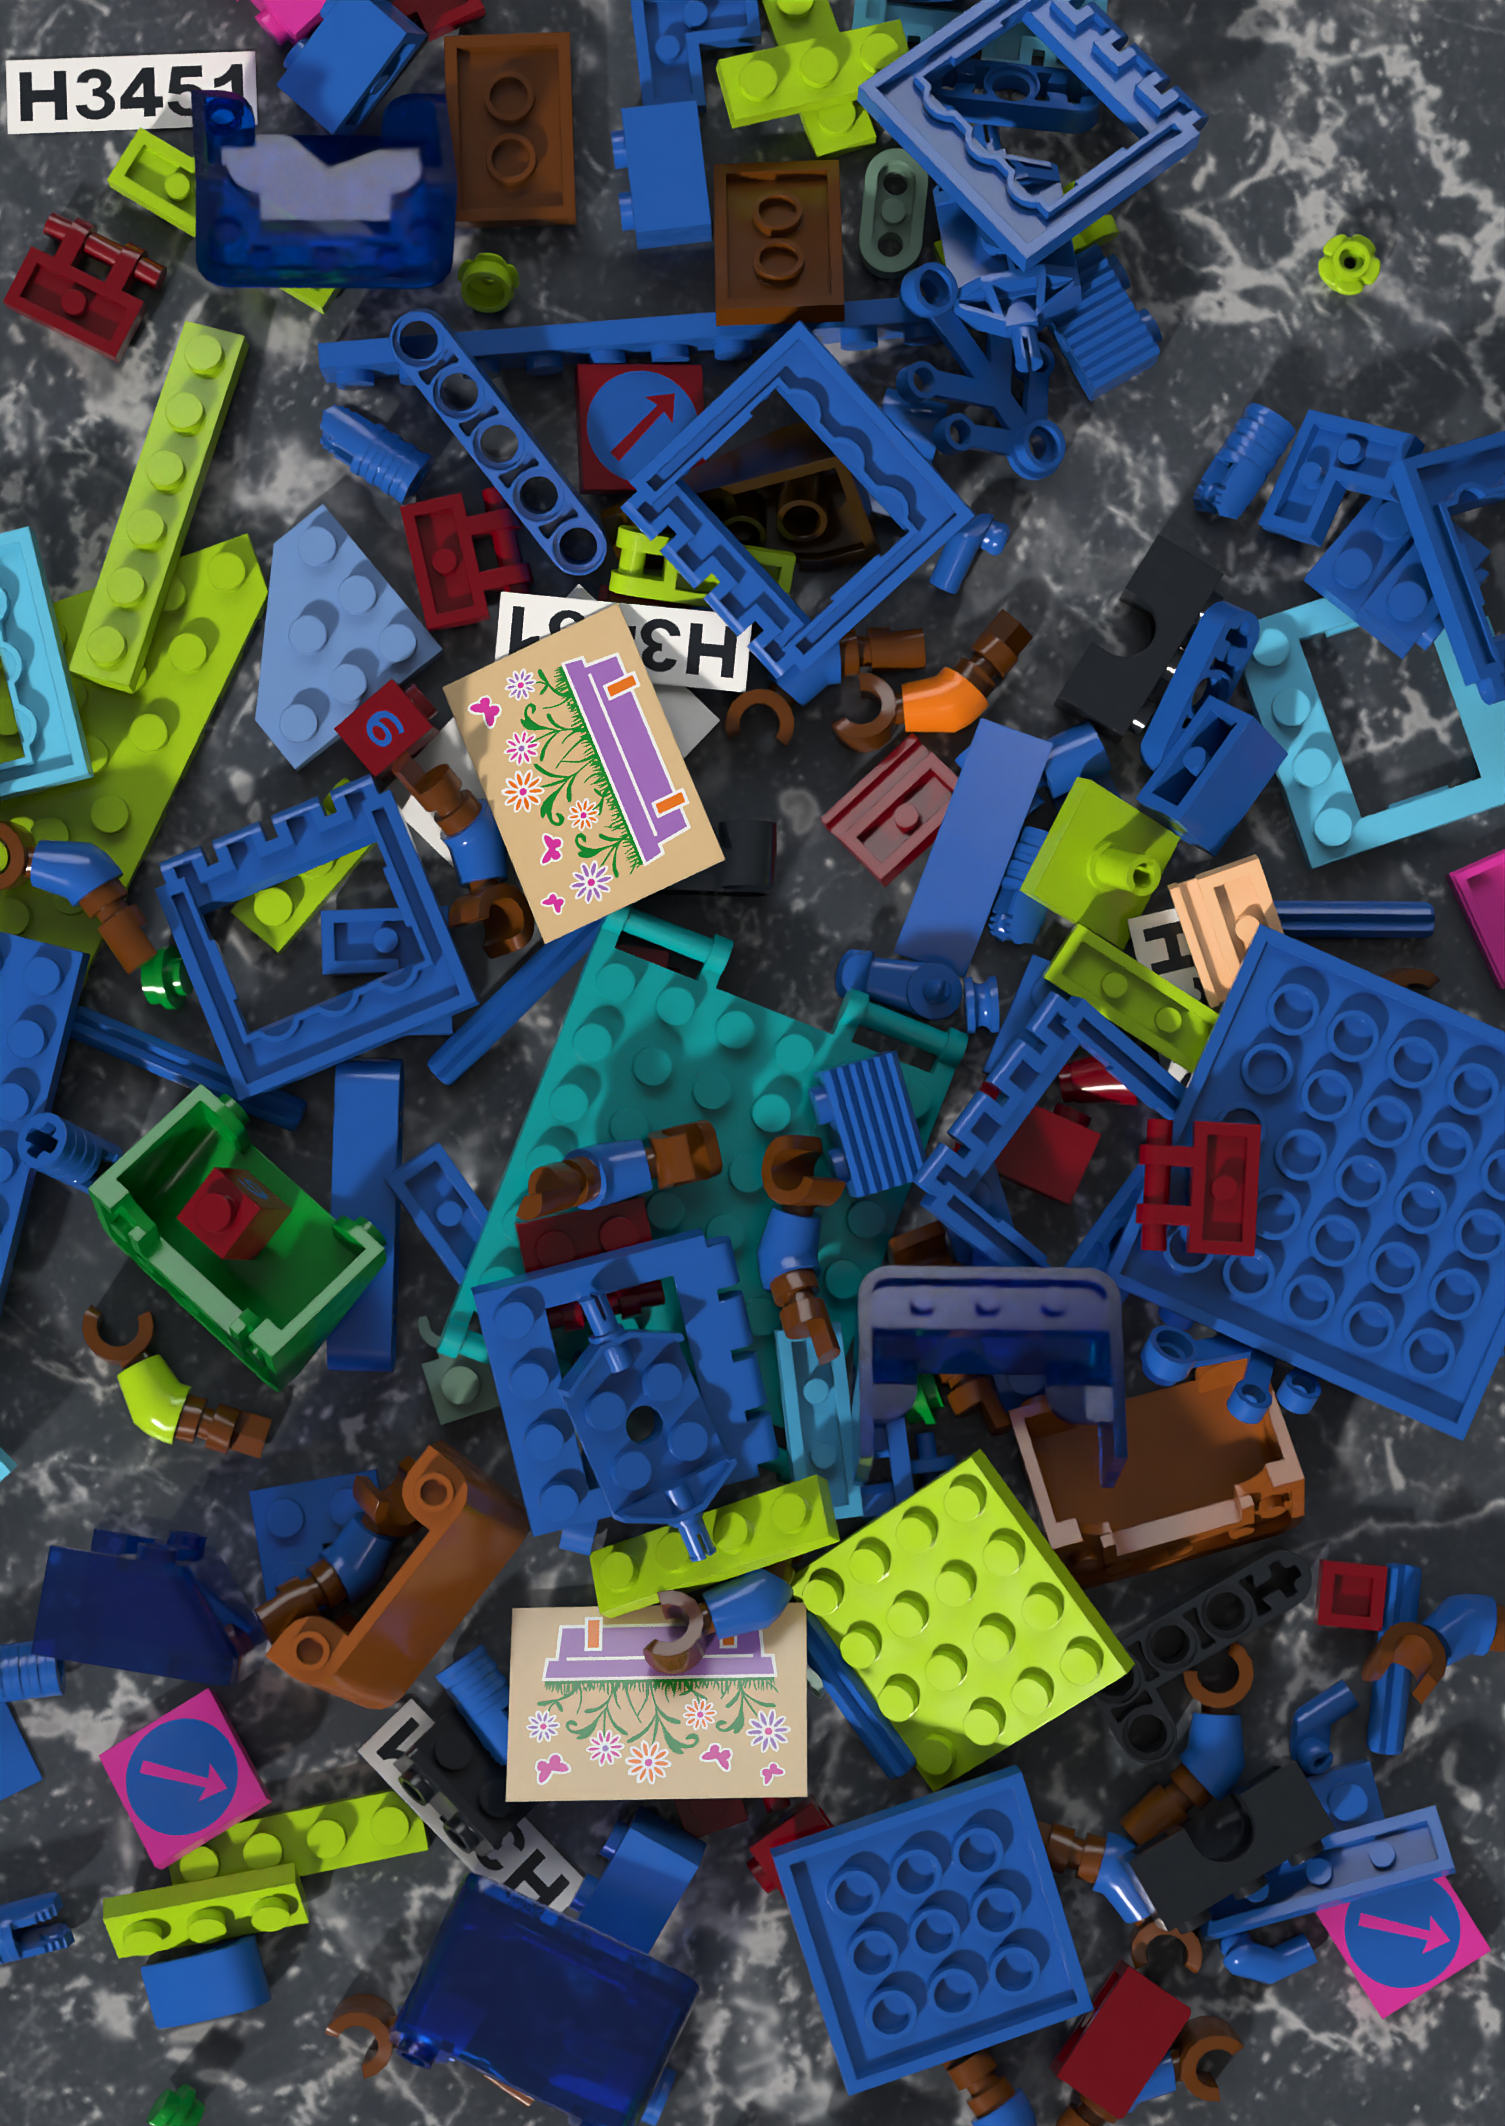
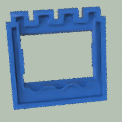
(983, 181)
(860, 439)
(1430, 492)
(352, 1020)
(990, 1124)
(529, 1373)

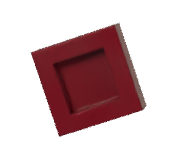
(1350, 1594)

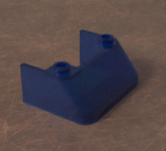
(990, 1323)
(148, 1609)

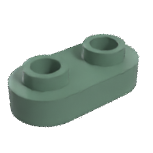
(891, 215)

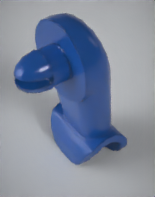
(909, 986)

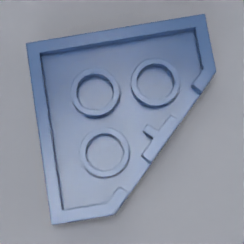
(330, 638)

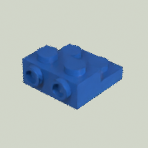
(1380, 579)

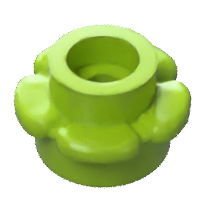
(1346, 280)
(483, 293)

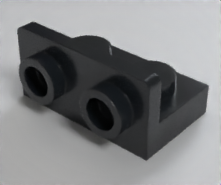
(462, 1784)

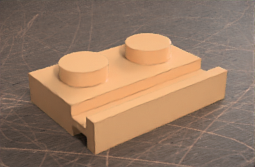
(1219, 920)

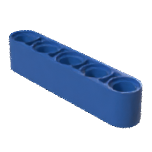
(505, 474)
(365, 1152)

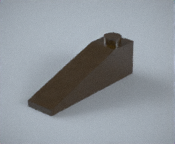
(781, 496)

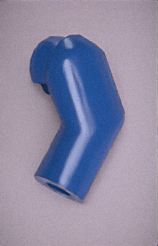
(962, 546)

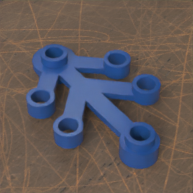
(984, 386)
(1173, 1353)

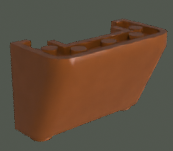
(1186, 1491)
(470, 1540)

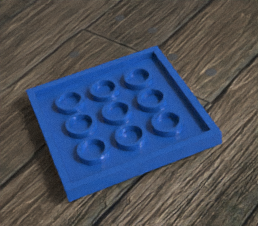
(932, 1929)

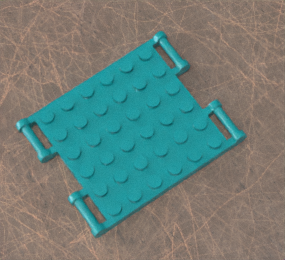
(674, 1050)

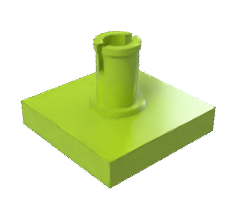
(1100, 862)

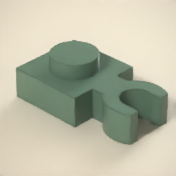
(459, 1384)

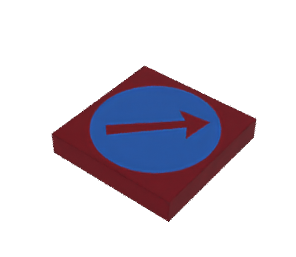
(629, 417)

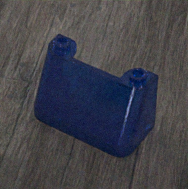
(323, 204)
(544, 2006)

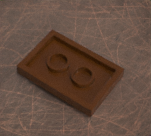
(512, 128)
(778, 243)

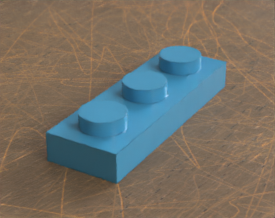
(818, 1418)

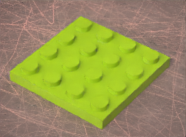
(961, 1620)

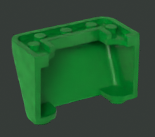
(261, 1309)

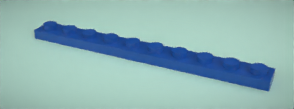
(661, 338)

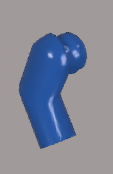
(1312, 1727)
(1264, 1963)

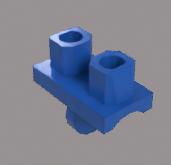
(892, 1442)

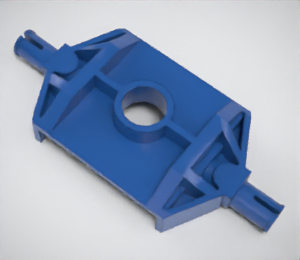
(991, 288)
(680, 1462)

